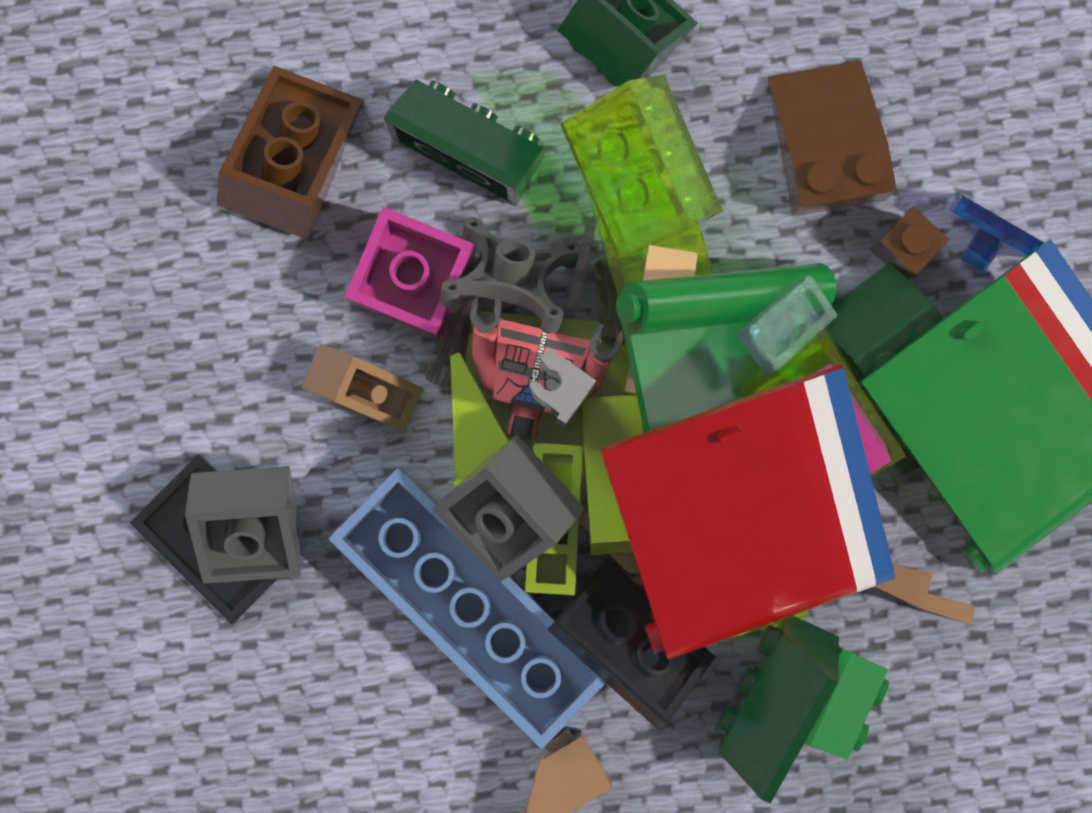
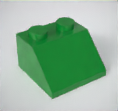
(843, 719)

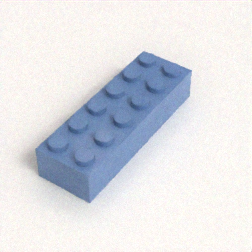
(479, 623)

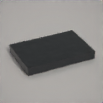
(167, 530)
(609, 636)

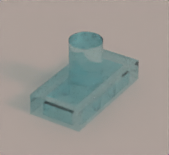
(787, 324)

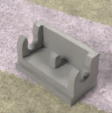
(566, 395)

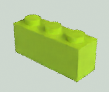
(605, 423)

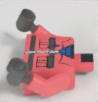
(511, 356)

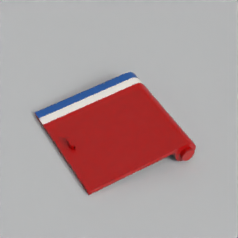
(750, 512)

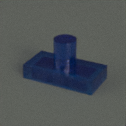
(991, 234)

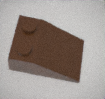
(831, 139)
(287, 152)

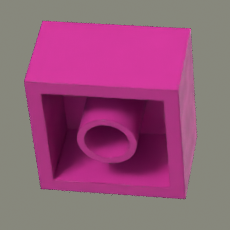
(405, 272)

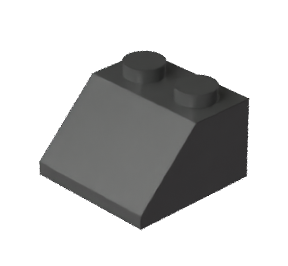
(509, 509)
(244, 524)

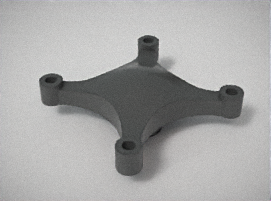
(511, 273)

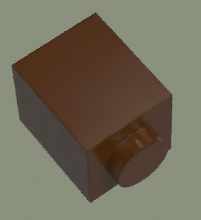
(910, 243)

